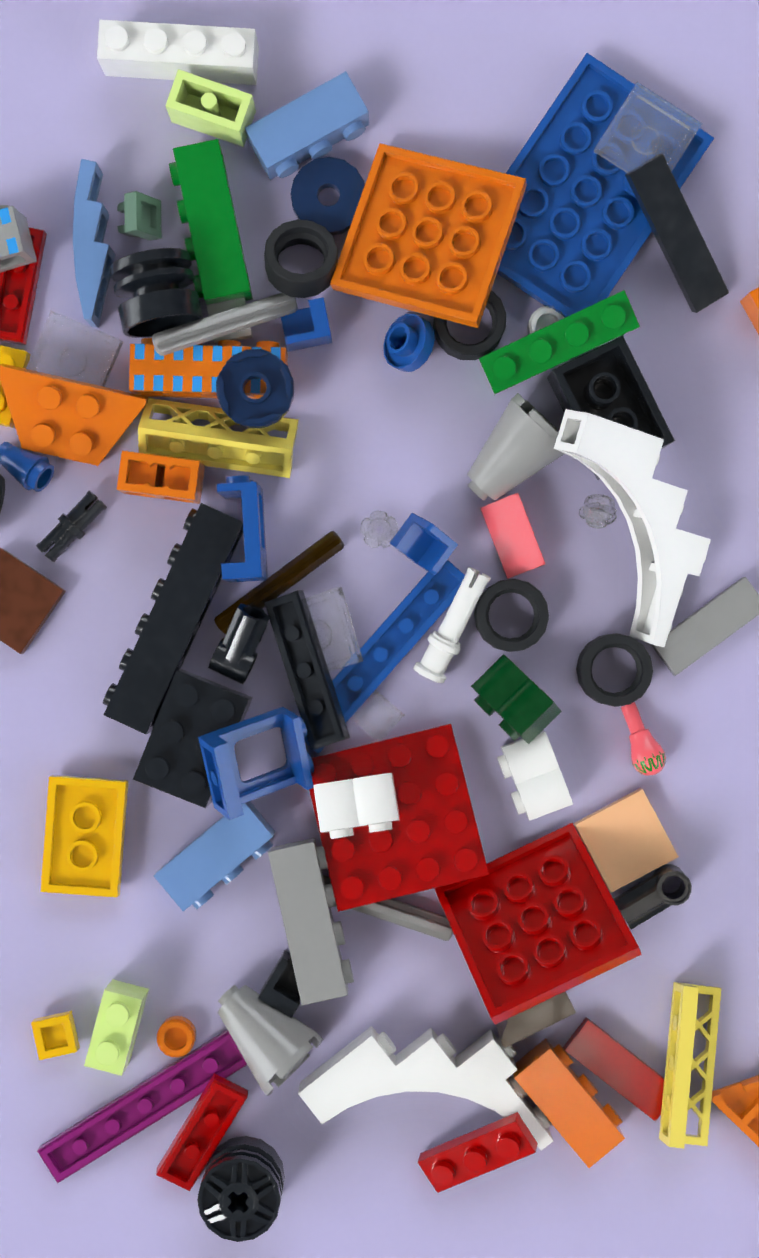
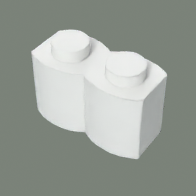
(535, 775)
(356, 804)

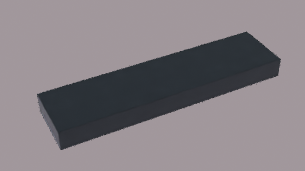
(677, 233)
(307, 669)

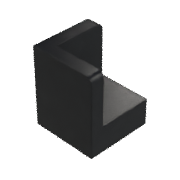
(281, 987)

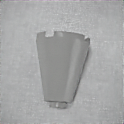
(514, 451)
(266, 1037)

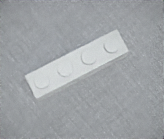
(163, 48)

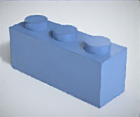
(308, 126)
(215, 857)

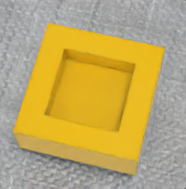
(55, 1035)

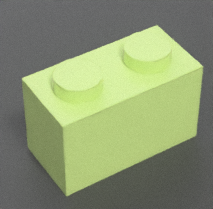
(210, 107)
(116, 1027)

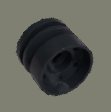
(155, 291)
(240, 1167)

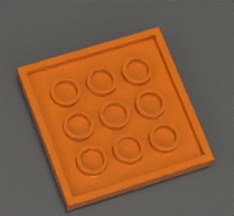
(428, 235)

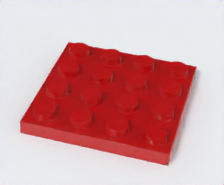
(436, 830)
(537, 924)

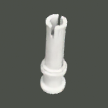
(445, 641)

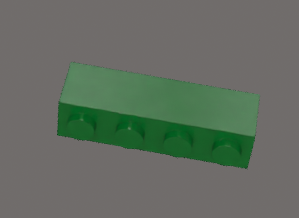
(211, 221)
(559, 342)

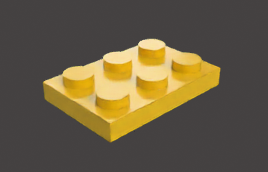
(84, 836)

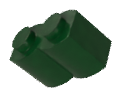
(515, 699)

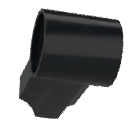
(237, 651)
(647, 897)

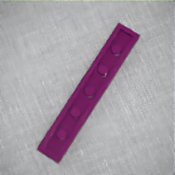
(140, 1106)

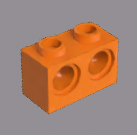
(160, 477)

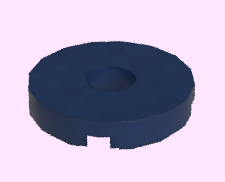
(323, 174)
(255, 365)

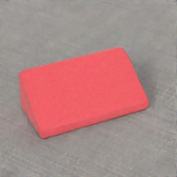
(512, 535)

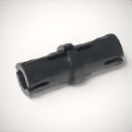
(71, 526)

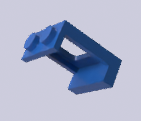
(253, 529)
(222, 768)

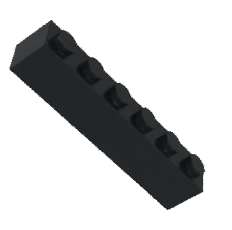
(174, 619)

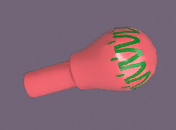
(646, 752)

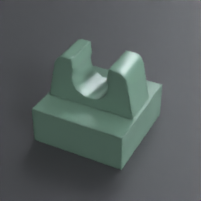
(141, 216)

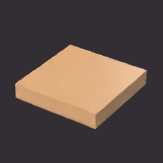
(626, 840)

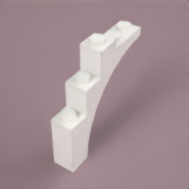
(652, 508)
(371, 1070)

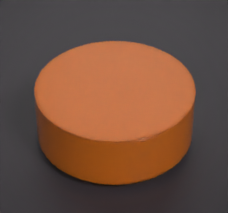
(176, 1036)

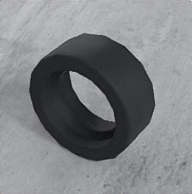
(303, 233)
(480, 349)
(540, 612)
(643, 674)

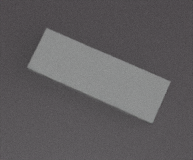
(709, 626)

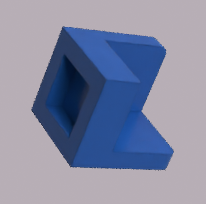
(307, 326)
(423, 543)

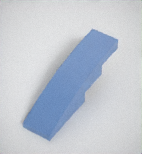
(91, 255)

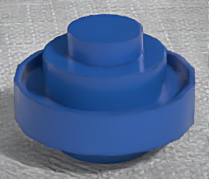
(408, 342)

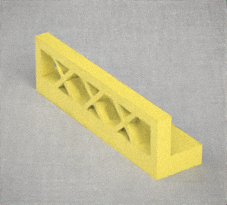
(215, 443)
(681, 1063)

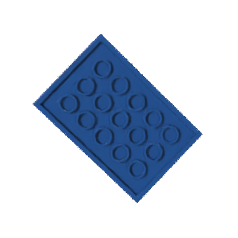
(578, 210)

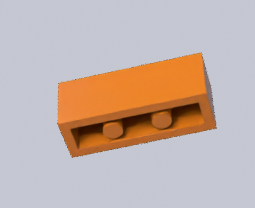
(569, 1102)

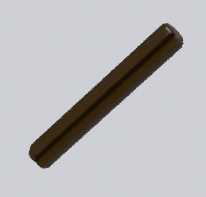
(285, 577)

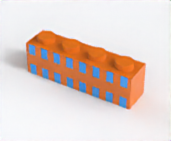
(190, 370)

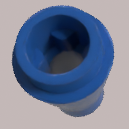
(26, 467)

